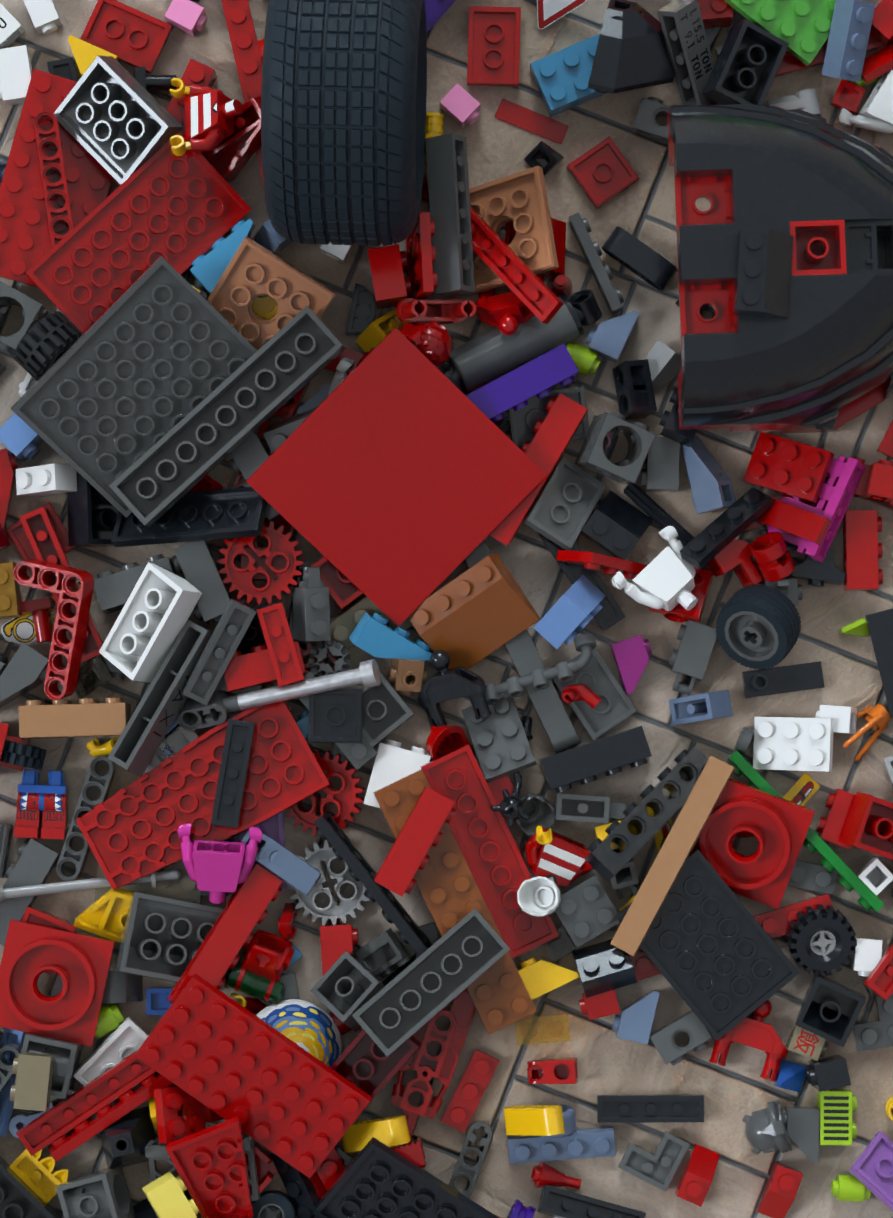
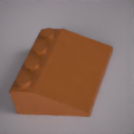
(474, 613)

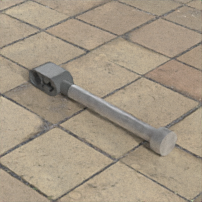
(221, 704)

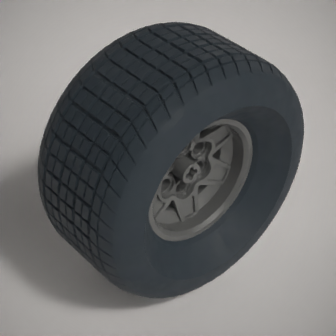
(344, 119)

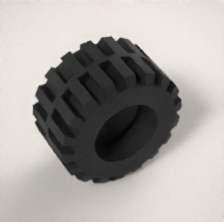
(46, 343)

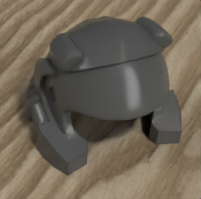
(766, 1130)

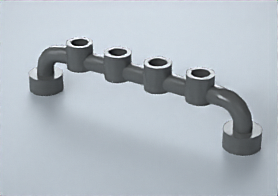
(539, 678)

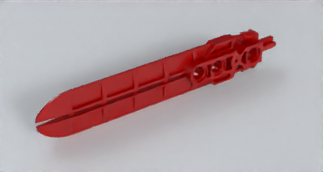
(437, 1066)

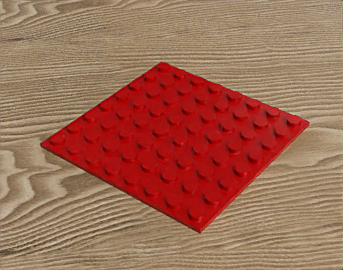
(396, 477)

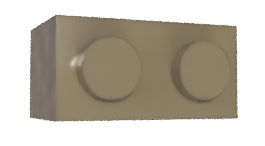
(32, 1081)

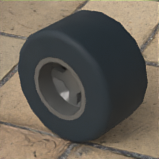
(273, 1200)

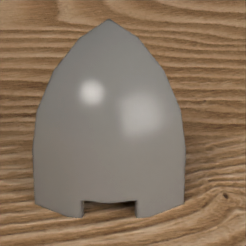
(663, 364)

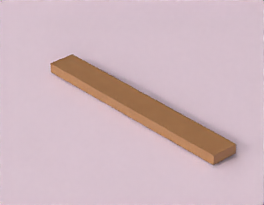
(672, 856)

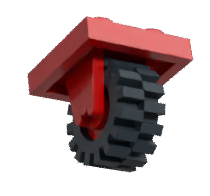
(17, 752)

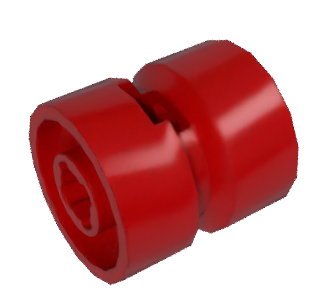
(772, 556)

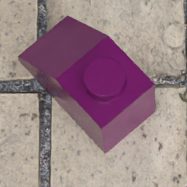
(631, 660)

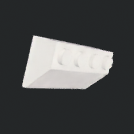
(149, 623)

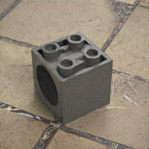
(32, 313)
(592, 454)
(66, 1060)
(96, 1195)

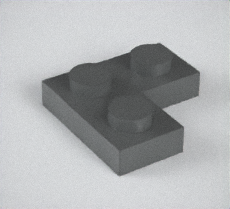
(876, 1033)
(658, 1167)

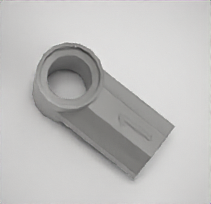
(803, 100)

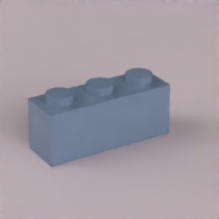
(848, 39)

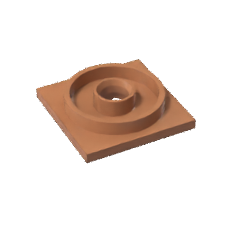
(519, 200)
(261, 272)

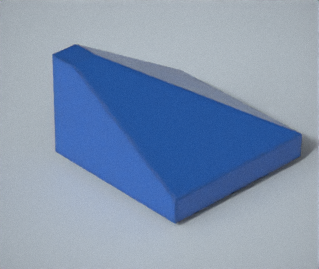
(790, 1076)

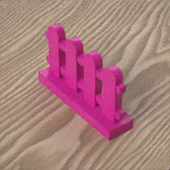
(837, 499)

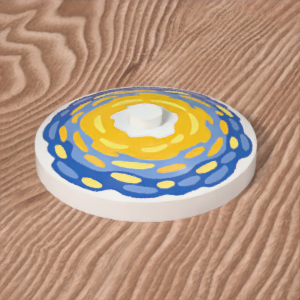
(305, 1026)

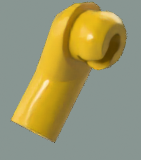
(97, 749)

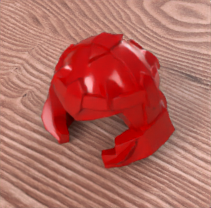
(430, 339)

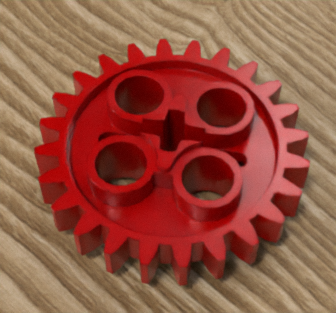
(243, 578)
(344, 798)

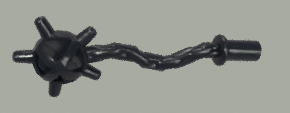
(512, 806)

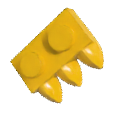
(39, 1174)

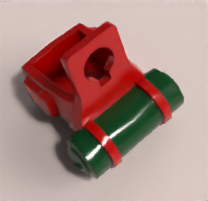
(261, 969)

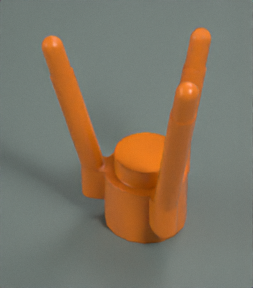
(876, 718)

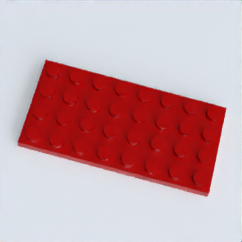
(22, 201)
(163, 209)
(252, 1072)

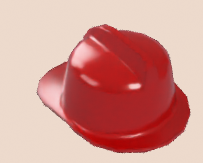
(445, 740)

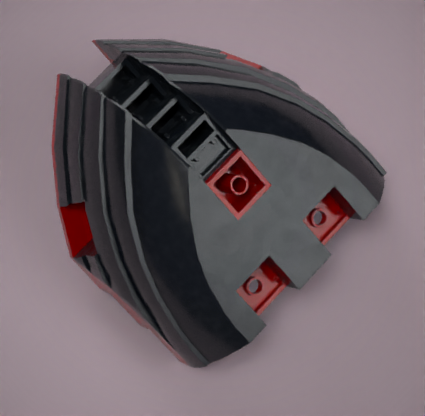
(837, 202)

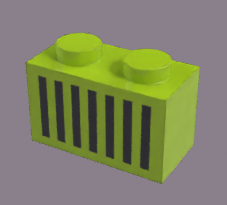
(836, 1117)

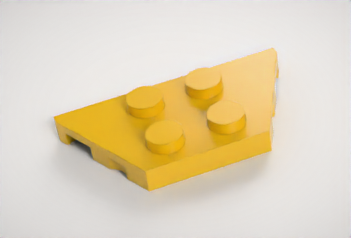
(106, 915)

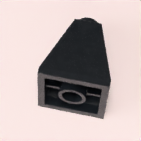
(136, 1130)

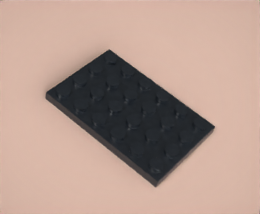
(714, 949)
(391, 1186)

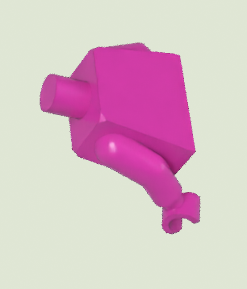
(218, 864)

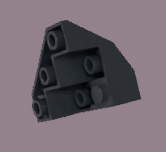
(630, 51)

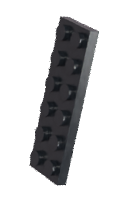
(197, 518)

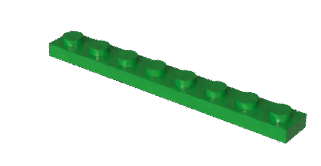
(812, 841)

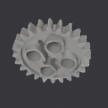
(332, 911)

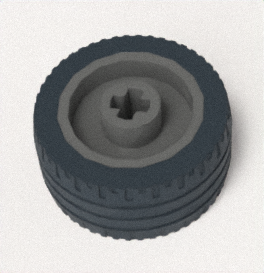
(758, 626)

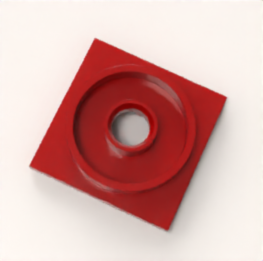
(780, 833)
(84, 970)

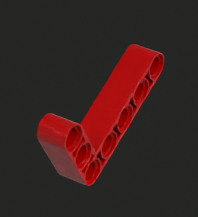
(64, 619)

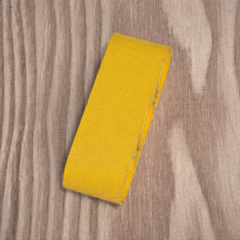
(534, 1120)
(388, 1130)

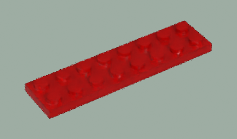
(488, 848)

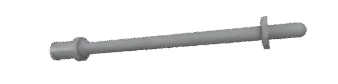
(85, 884)

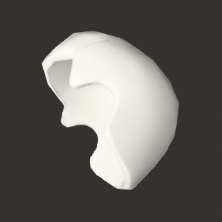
(538, 896)

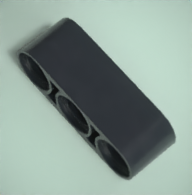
(639, 258)

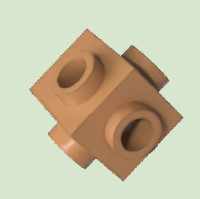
(406, 675)

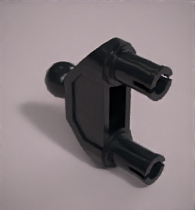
(449, 685)

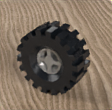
(827, 951)

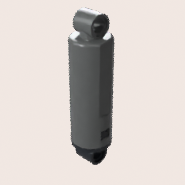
(497, 354)

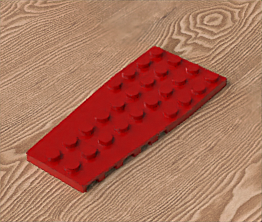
(139, 824)

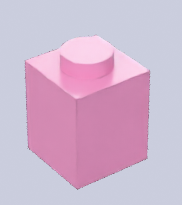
(186, 16)
(460, 106)

